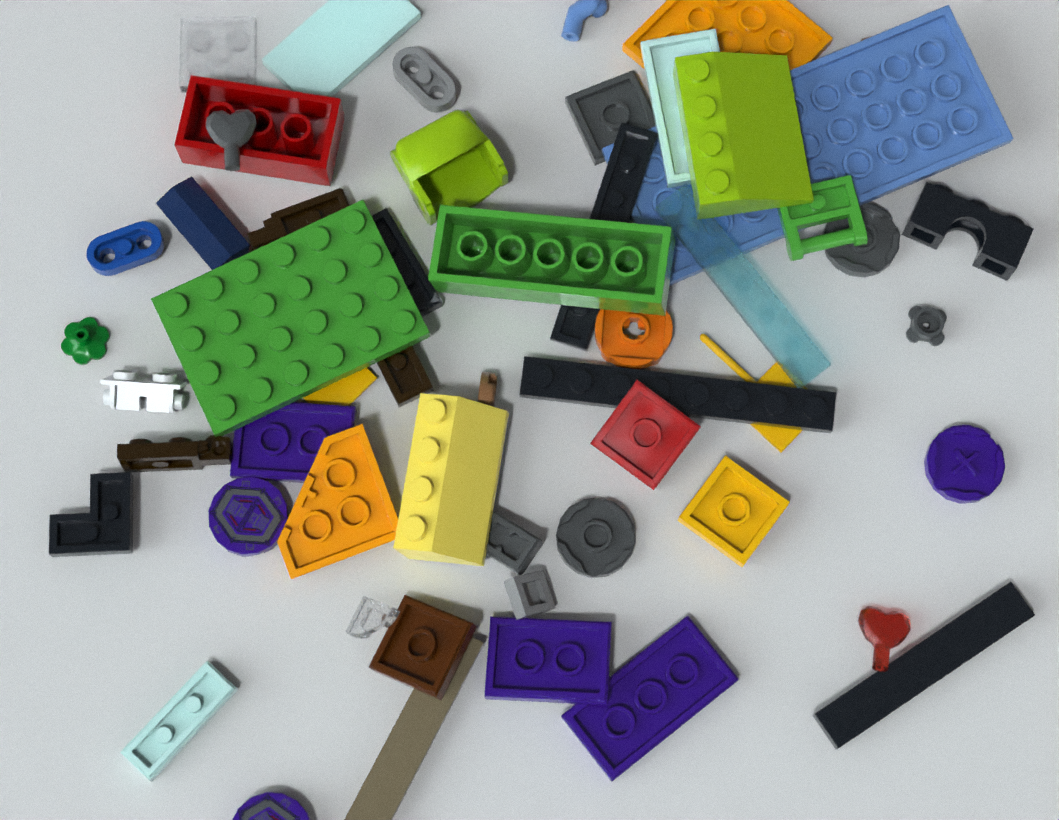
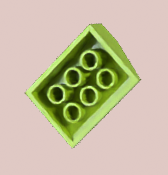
(741, 133)

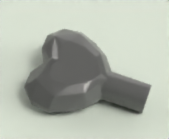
(231, 133)

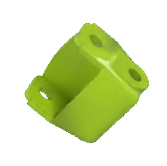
(449, 164)

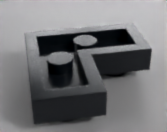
(104, 529)

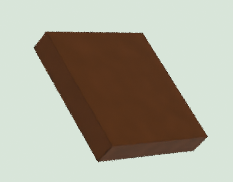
(423, 647)

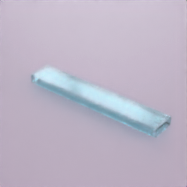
(743, 288)

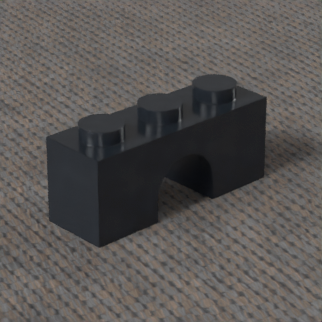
(998, 237)

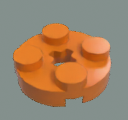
(628, 352)

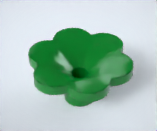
(90, 346)

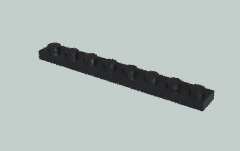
(689, 394)

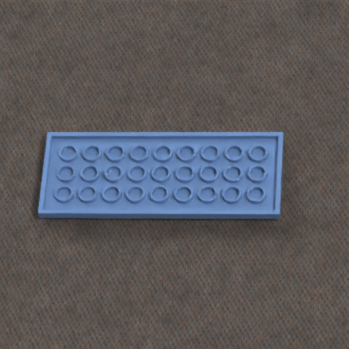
(872, 112)

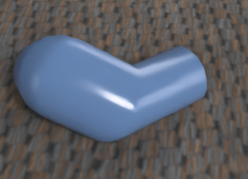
(577, 13)

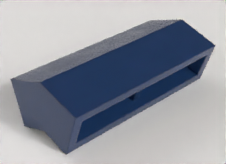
(203, 224)

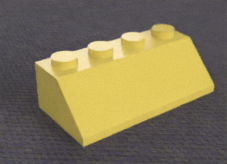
(451, 480)

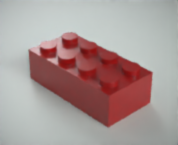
(293, 135)

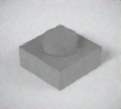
(529, 594)

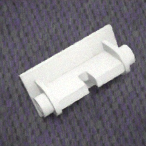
(128, 388)

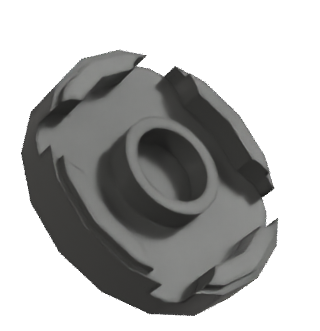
(871, 257)
(595, 537)

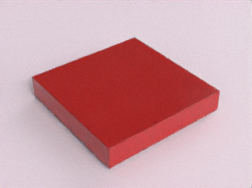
(645, 434)

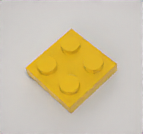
(733, 511)

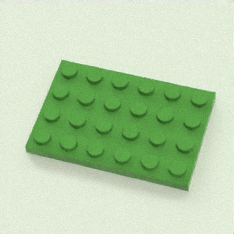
(290, 318)

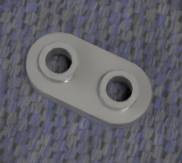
(426, 80)

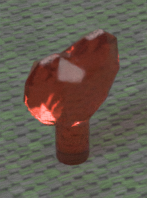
(883, 632)

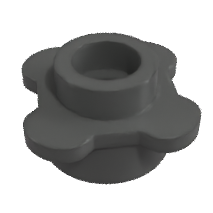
(934, 317)

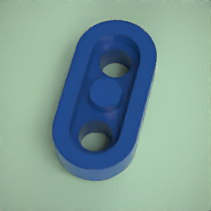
(125, 246)

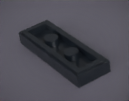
(410, 269)

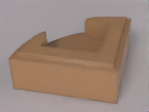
(487, 388)

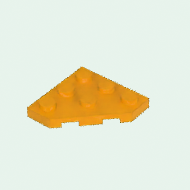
(339, 507)

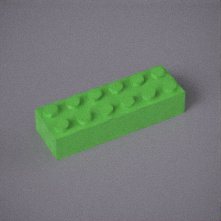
(552, 259)

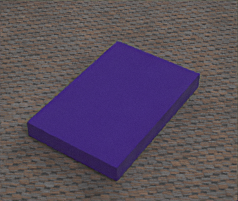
(287, 441)
(548, 660)

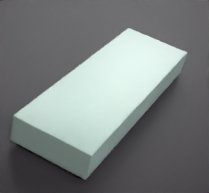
(179, 721)

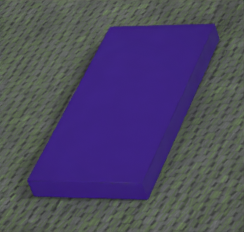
(651, 698)

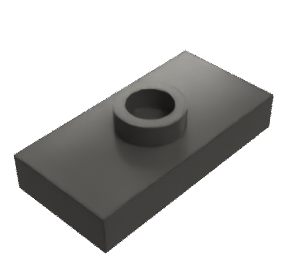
(511, 544)

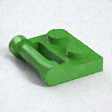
(832, 202)

